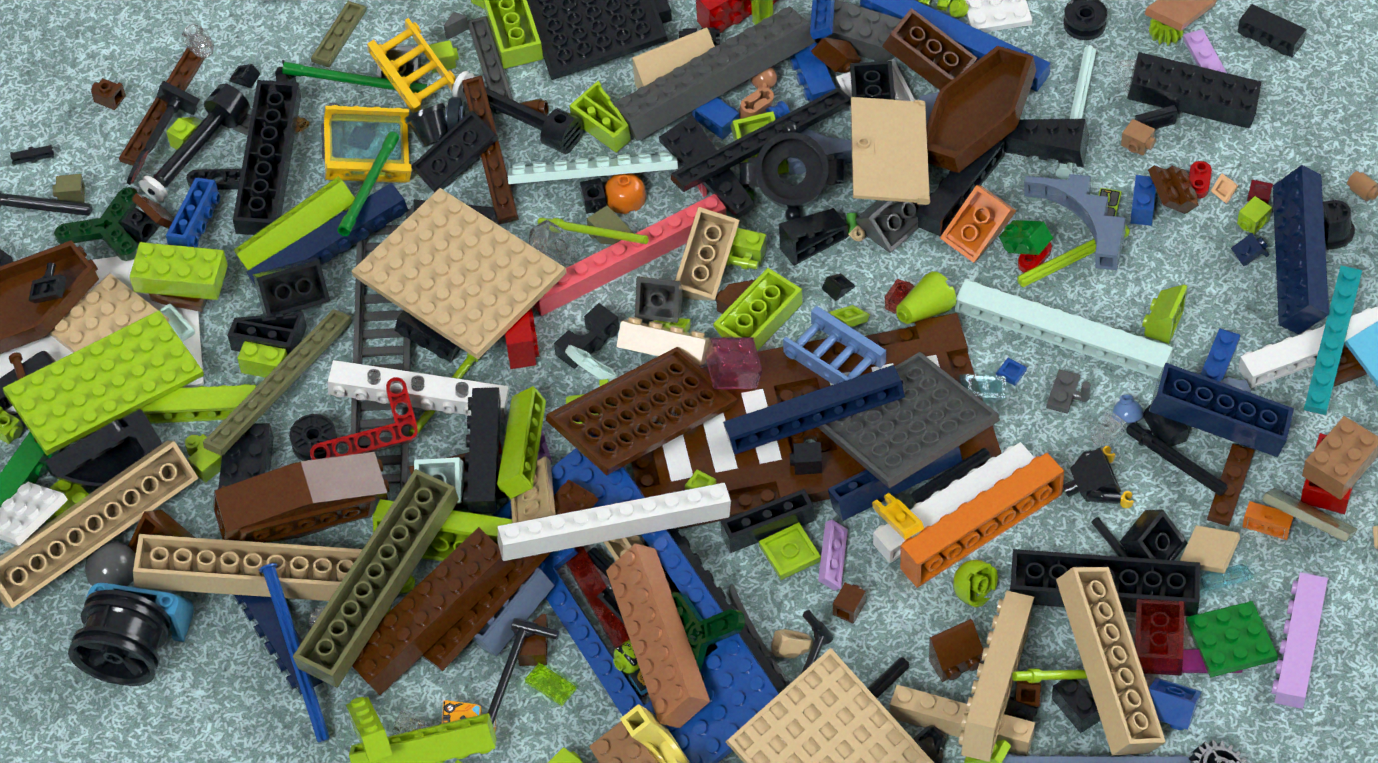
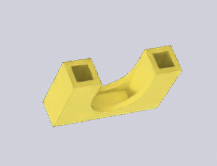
(655, 736)

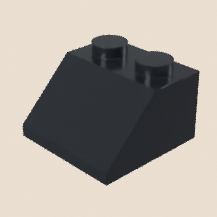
(1153, 537)

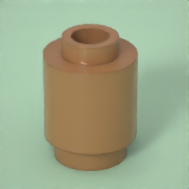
(1363, 186)

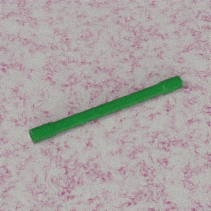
(301, 70)
(350, 218)

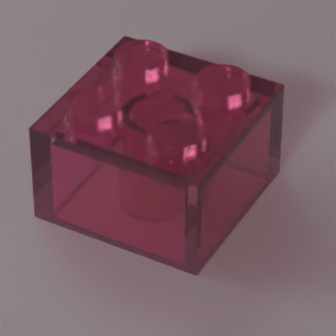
(733, 363)

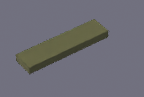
(338, 34)

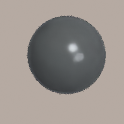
(111, 564)

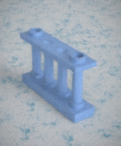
(840, 333)

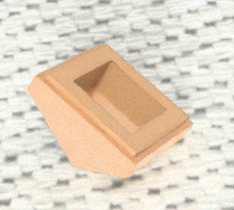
(1224, 188)

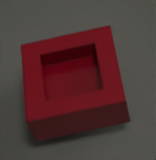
(1261, 190)

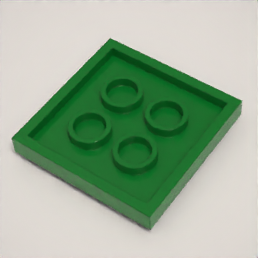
(1231, 639)

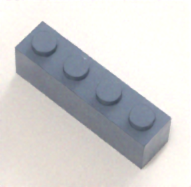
(520, 605)

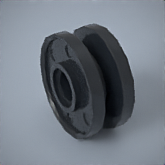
(1085, 19)
(311, 427)

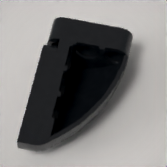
(105, 452)

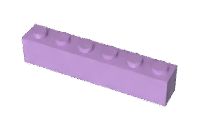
(1300, 641)

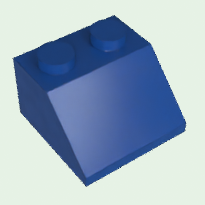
(1174, 703)

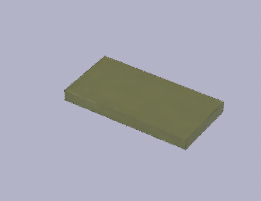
(1309, 514)

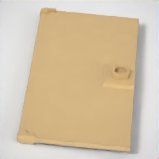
(889, 150)

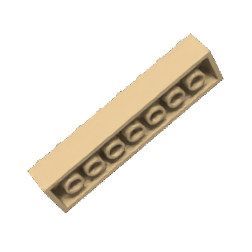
(1110, 661)
(995, 676)

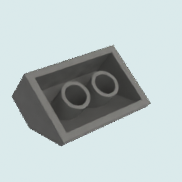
(889, 222)

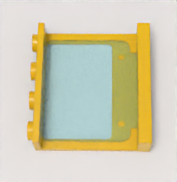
(356, 137)

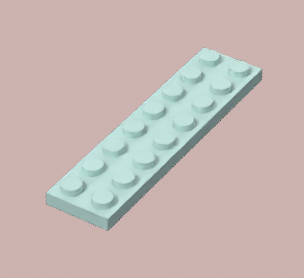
(583, 168)

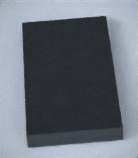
(454, 152)

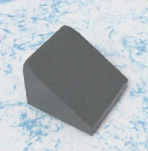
(455, 25)

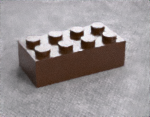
(928, 50)

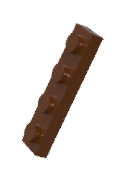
(1234, 476)

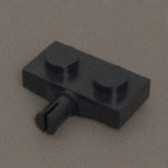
(47, 287)

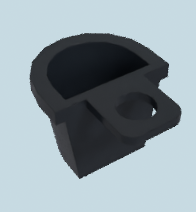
(428, 124)
(1337, 224)

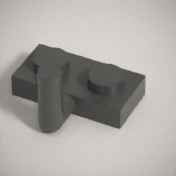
(1065, 391)

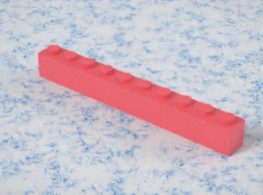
(625, 256)

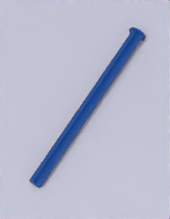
(292, 645)

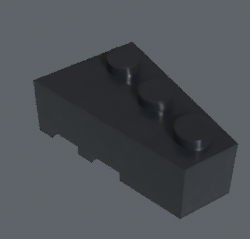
(811, 234)

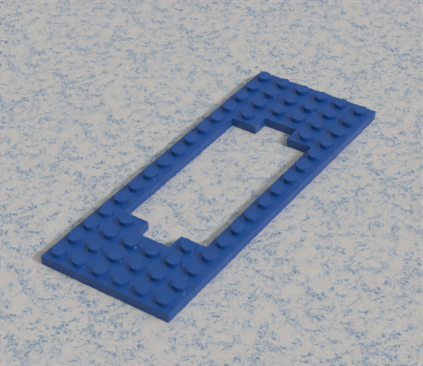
(731, 672)

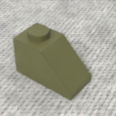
(607, 219)

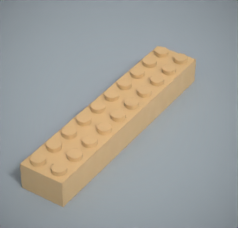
(93, 522)
(235, 566)

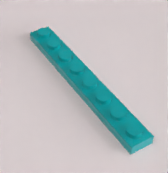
(1333, 340)

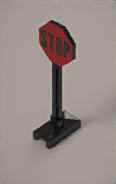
(176, 100)

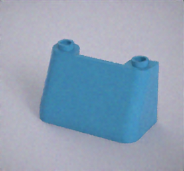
(177, 607)

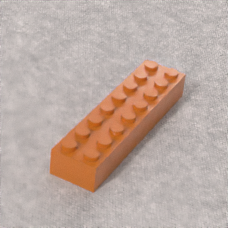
(981, 519)

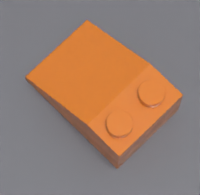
(977, 223)

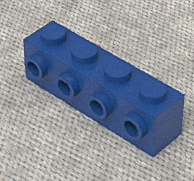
(194, 213)

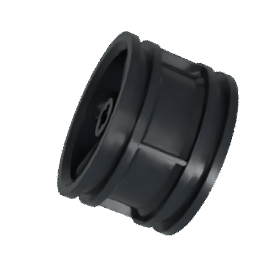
(119, 638)

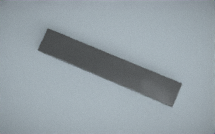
(489, 57)

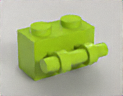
(747, 249)

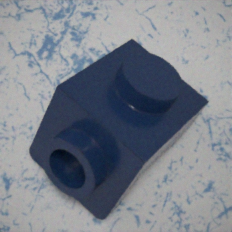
(1250, 249)

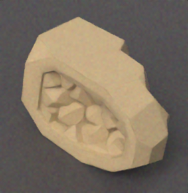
(790, 643)

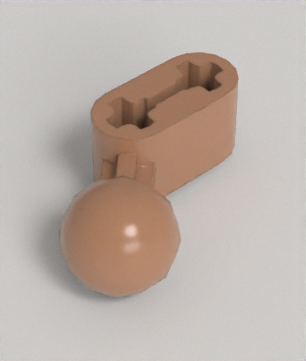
(762, 98)

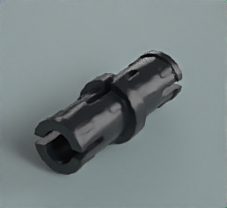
(32, 154)

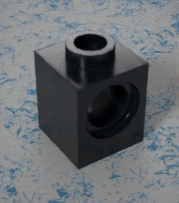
(592, 195)
(139, 226)

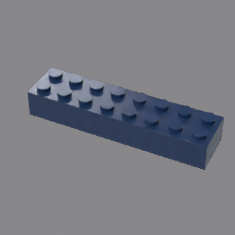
(1300, 250)

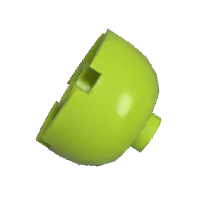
(972, 579)

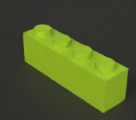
(369, 729)

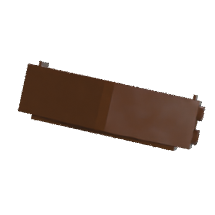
(301, 498)

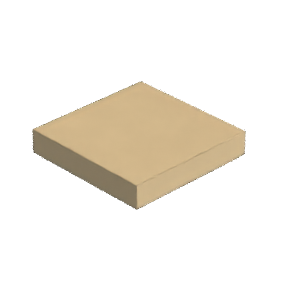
(1211, 548)

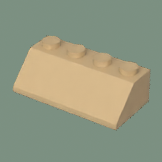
(669, 56)
(706, 254)

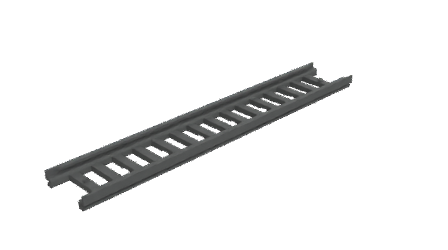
(360, 352)

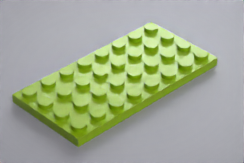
(103, 382)

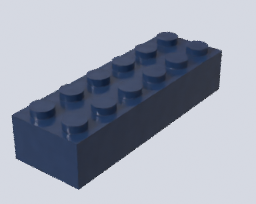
(1221, 409)

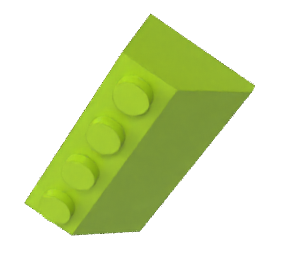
(760, 309)

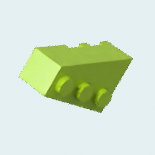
(601, 117)

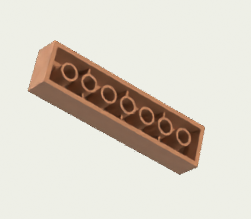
(657, 636)

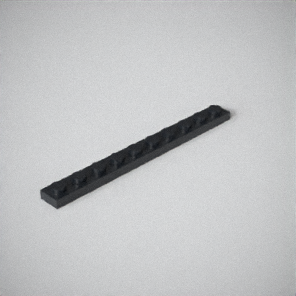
(753, 142)

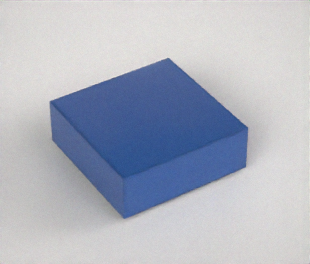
(1012, 371)

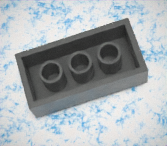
(864, 29)

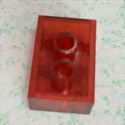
(1160, 636)

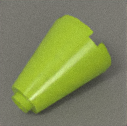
(927, 299)

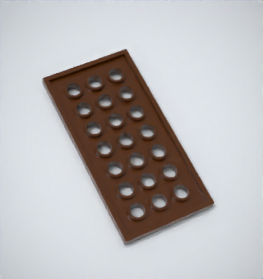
(643, 421)

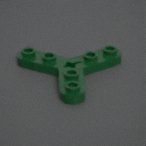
(94, 229)
(715, 627)

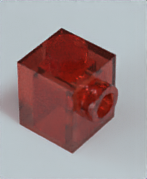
(896, 294)

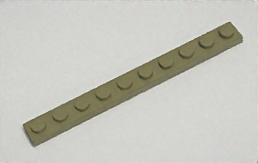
(277, 382)

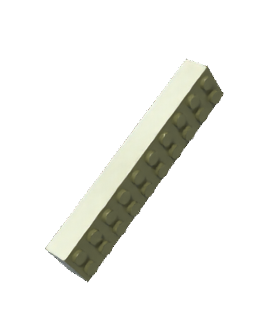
(376, 578)

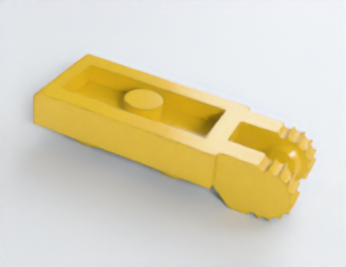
(898, 516)

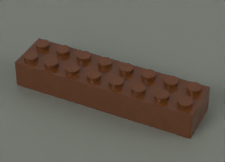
(431, 610)

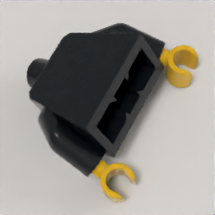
(1096, 479)

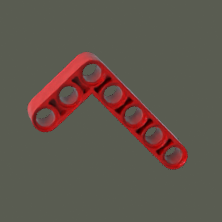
(373, 434)

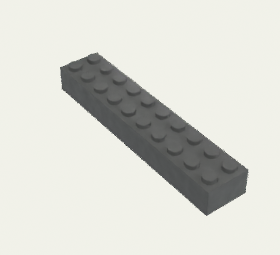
(714, 72)

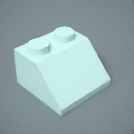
(445, 469)

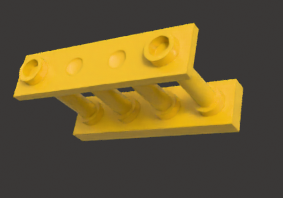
(402, 84)

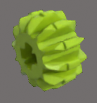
(1164, 33)

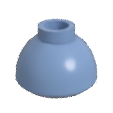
(1128, 409)

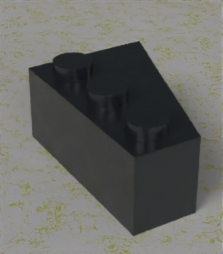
(276, 331)

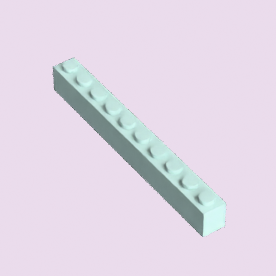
(1062, 329)

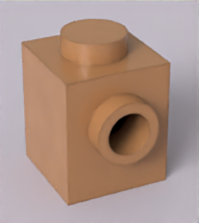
(1138, 137)

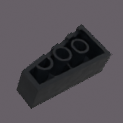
(1050, 138)

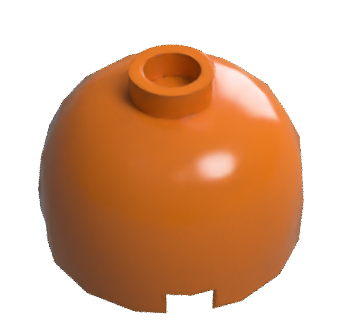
(625, 193)

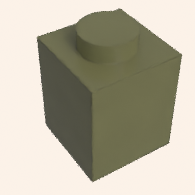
(69, 188)

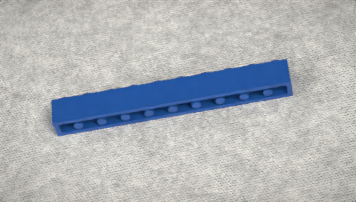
(970, 38)

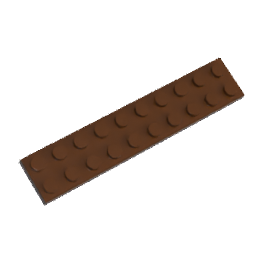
(567, 499)

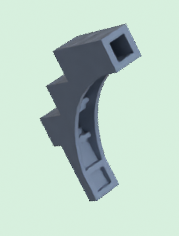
(1092, 209)

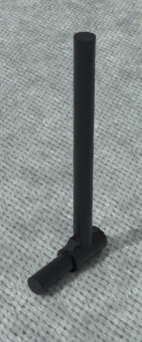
(521, 629)
(821, 635)

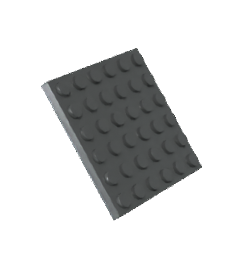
(914, 430)

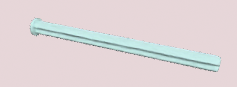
(1079, 99)

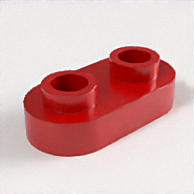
(1200, 177)
(1037, 260)

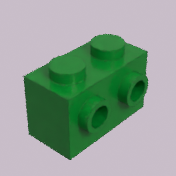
(1025, 237)

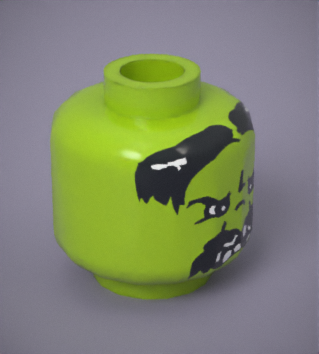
(625, 658)

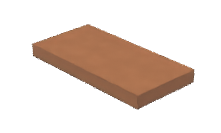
(1178, 13)

